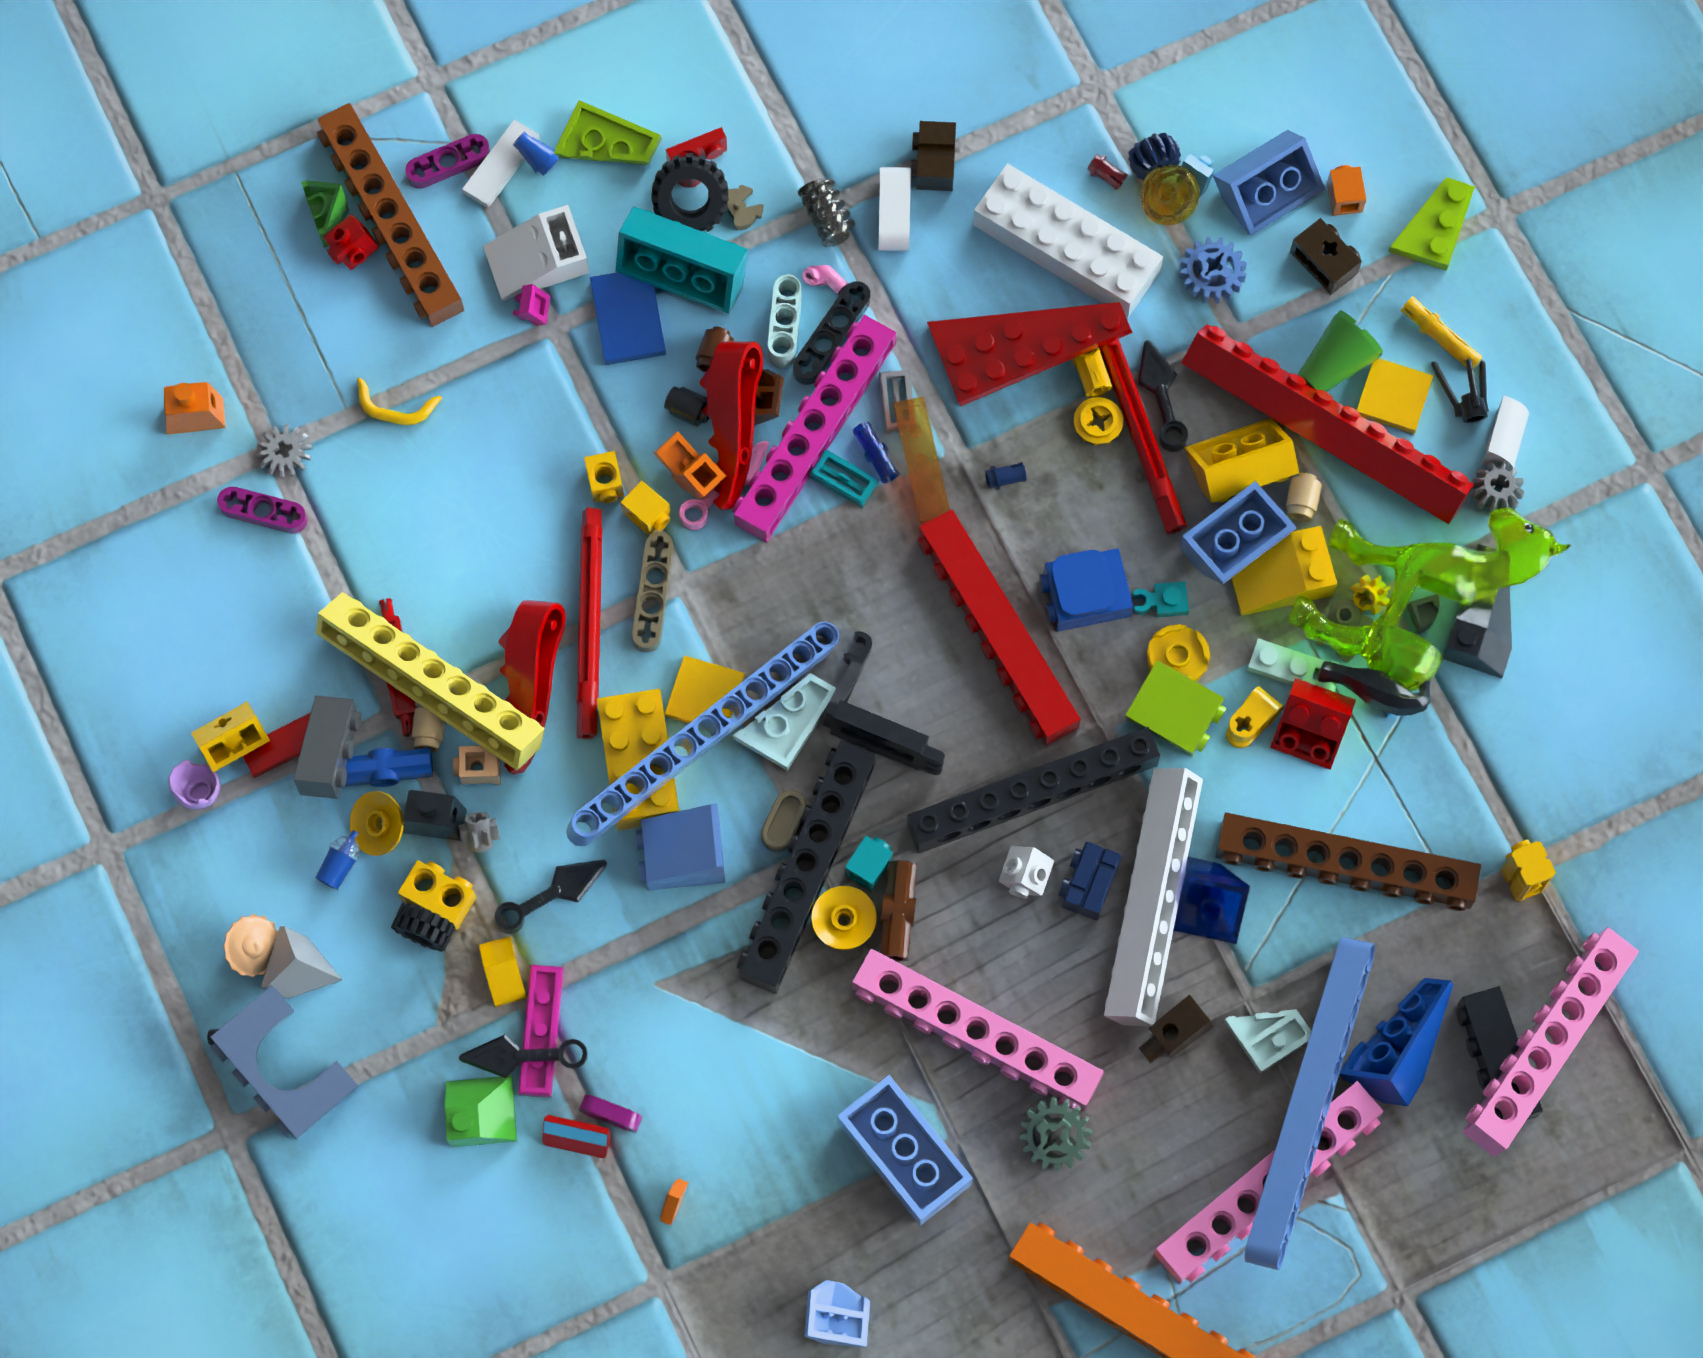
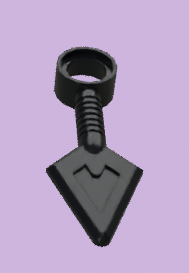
(1157, 377)
(568, 883)
(503, 1055)

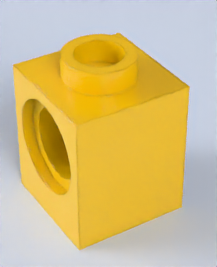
(602, 465)
(646, 509)

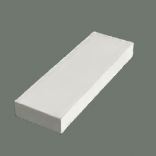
(497, 166)

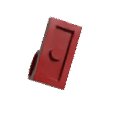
(708, 145)

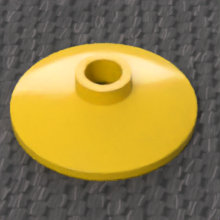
(367, 821)
(844, 902)

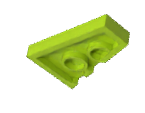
(605, 137)
(1436, 226)

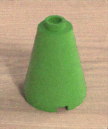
(1339, 353)

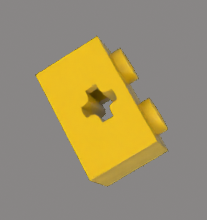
(230, 736)

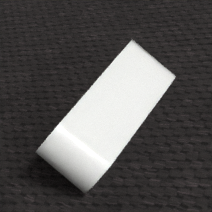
(894, 209)

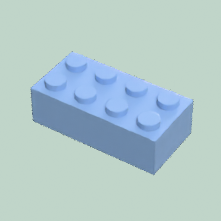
(904, 1150)

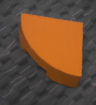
(673, 1201)

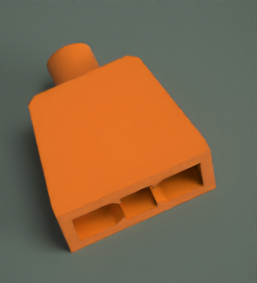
(193, 408)

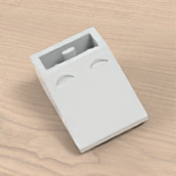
(537, 253)

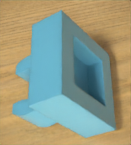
(1200, 169)

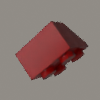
(1313, 723)

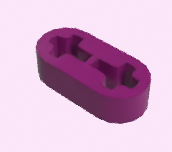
(610, 1113)

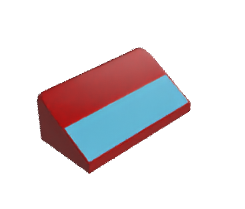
(576, 1136)

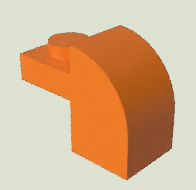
(690, 470)

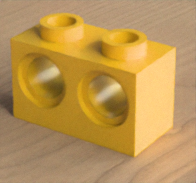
(435, 897)

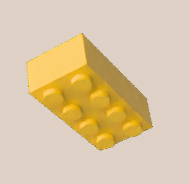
(631, 730)

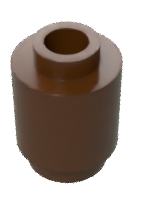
(707, 347)

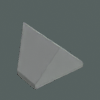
(296, 966)

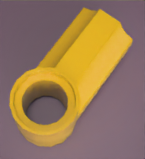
(1092, 373)

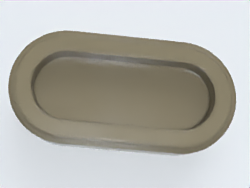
(783, 820)

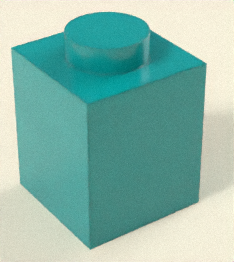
(869, 862)

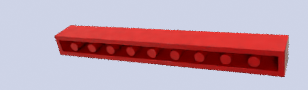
(1327, 423)

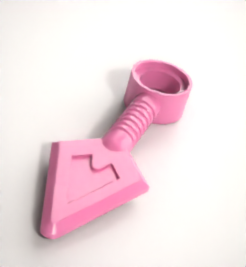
(758, 453)

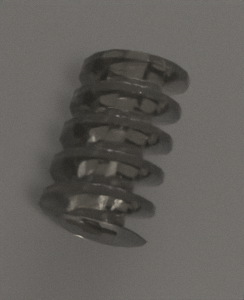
(826, 211)

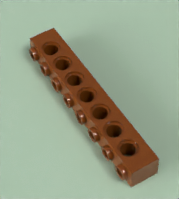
(345, 125)

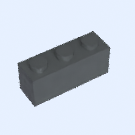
(327, 747)

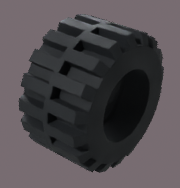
(691, 168)

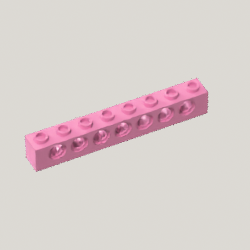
(880, 968)
(1484, 1125)
(1173, 1252)

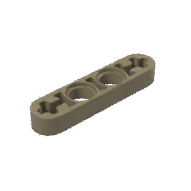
(653, 591)

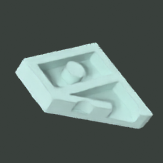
(1269, 1036)

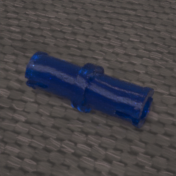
(876, 452)

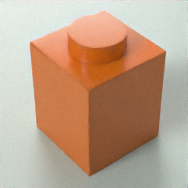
(1346, 190)

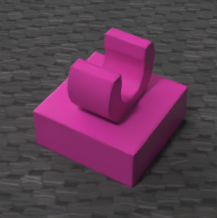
(533, 305)

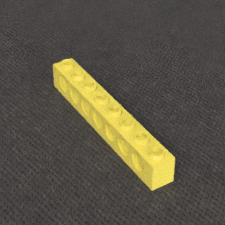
(430, 680)

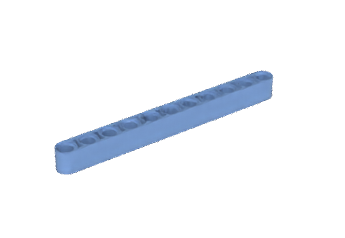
(694, 742)
(1309, 1104)

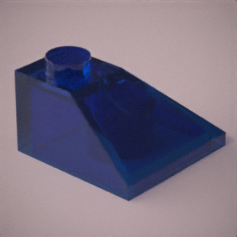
(1211, 901)

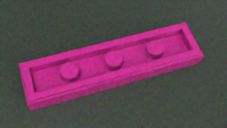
(541, 1028)

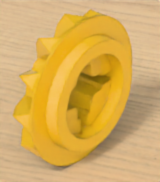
(1102, 409)

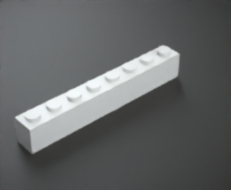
(1153, 897)

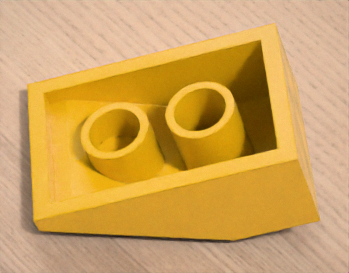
(1286, 571)

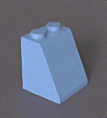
(682, 849)

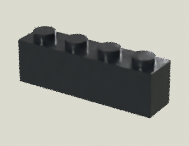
(1490, 1036)

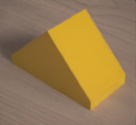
(502, 971)

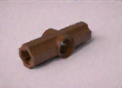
(898, 910)

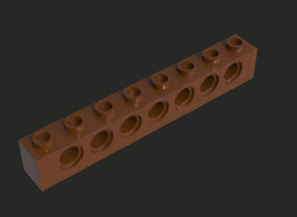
(1396, 860)

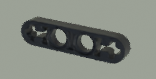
(827, 330)

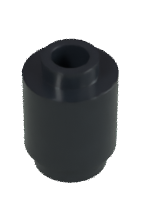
(686, 405)

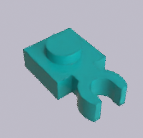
(1168, 599)

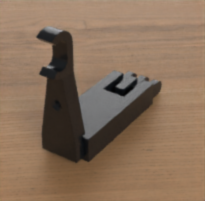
(873, 730)

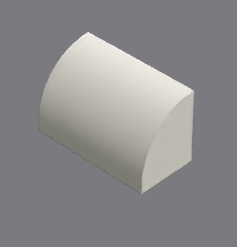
(1506, 433)

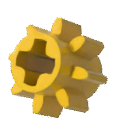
(1370, 594)

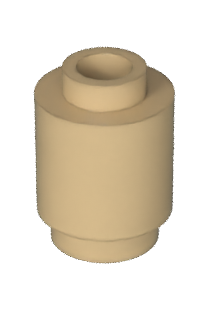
(1303, 497)
(427, 730)

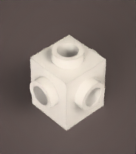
(1026, 871)

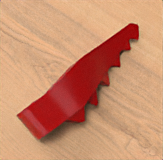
(731, 400)
(530, 659)

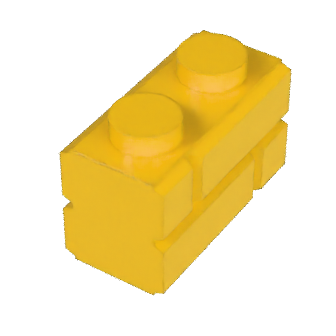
(1527, 870)

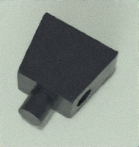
(431, 815)

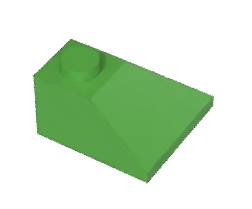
(480, 1111)

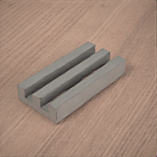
(894, 375)

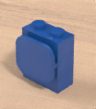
(1086, 589)

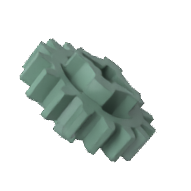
(1065, 1143)

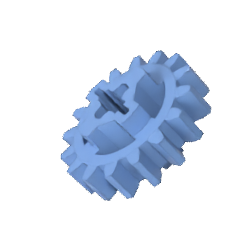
(1219, 281)

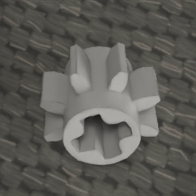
(479, 832)

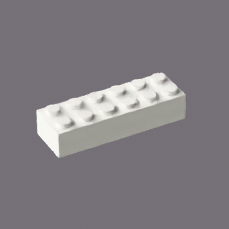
(1067, 240)

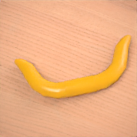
(390, 415)

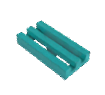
(838, 488)

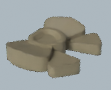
(737, 209)

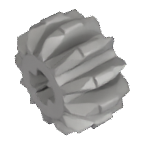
(1491, 477)

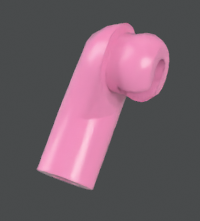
(824, 275)

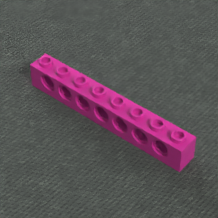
(764, 520)

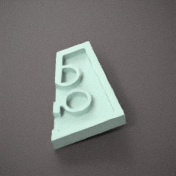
(787, 724)

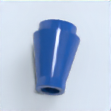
(537, 154)

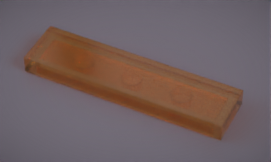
(921, 458)

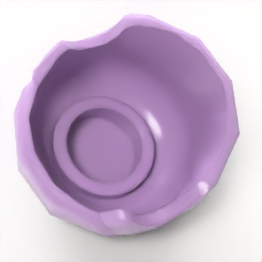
(194, 785)

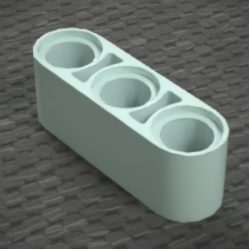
(789, 308)

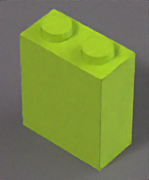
(1176, 708)

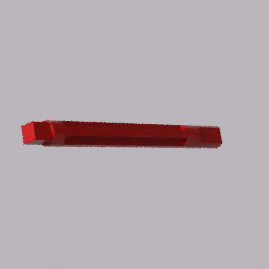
(1143, 437)
(589, 622)

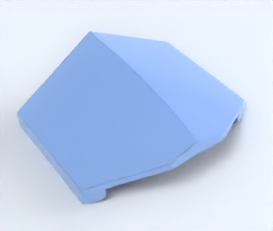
(837, 1315)

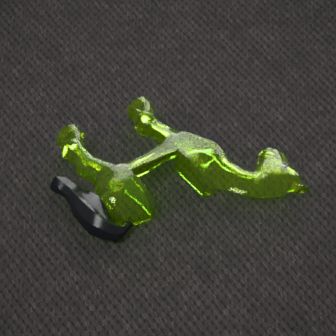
(1398, 658)

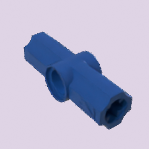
(387, 767)

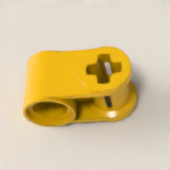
(1255, 714)

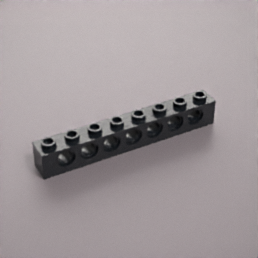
(1033, 790)
(770, 972)

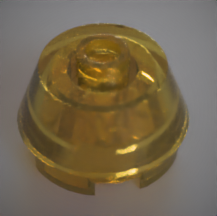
(1170, 195)

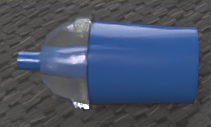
(339, 860)

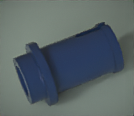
(1005, 475)

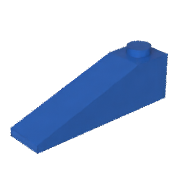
(1398, 1055)

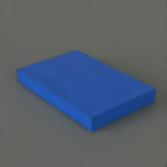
(627, 318)

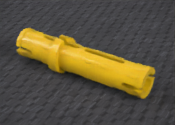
(1436, 329)

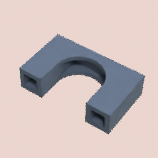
(240, 1043)

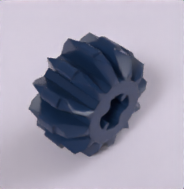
(1153, 153)

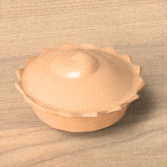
(250, 945)

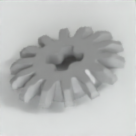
(295, 454)

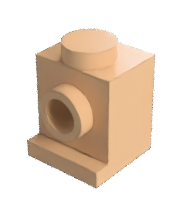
(475, 755)

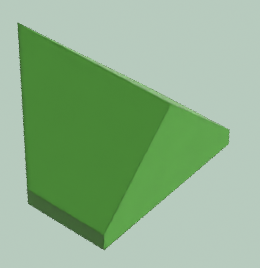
(326, 205)

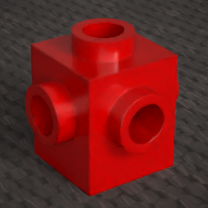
(350, 242)

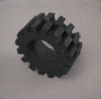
(423, 926)

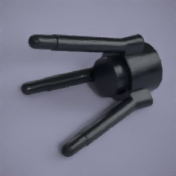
(1473, 405)

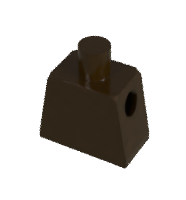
(1186, 1019)

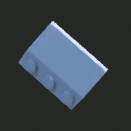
(1269, 181)
(1236, 534)

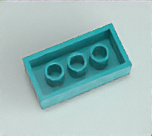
(681, 259)

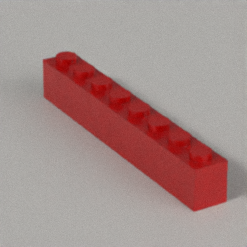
(998, 627)

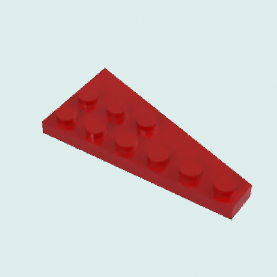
(1004, 349)

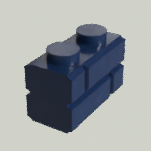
(1090, 880)

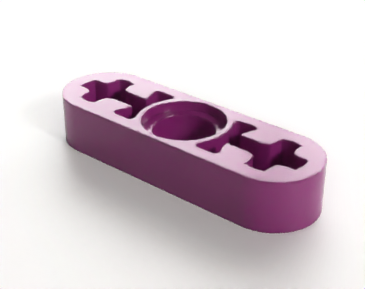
(423, 161)
(238, 511)

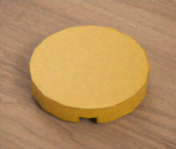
(1179, 649)

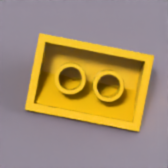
(1241, 457)

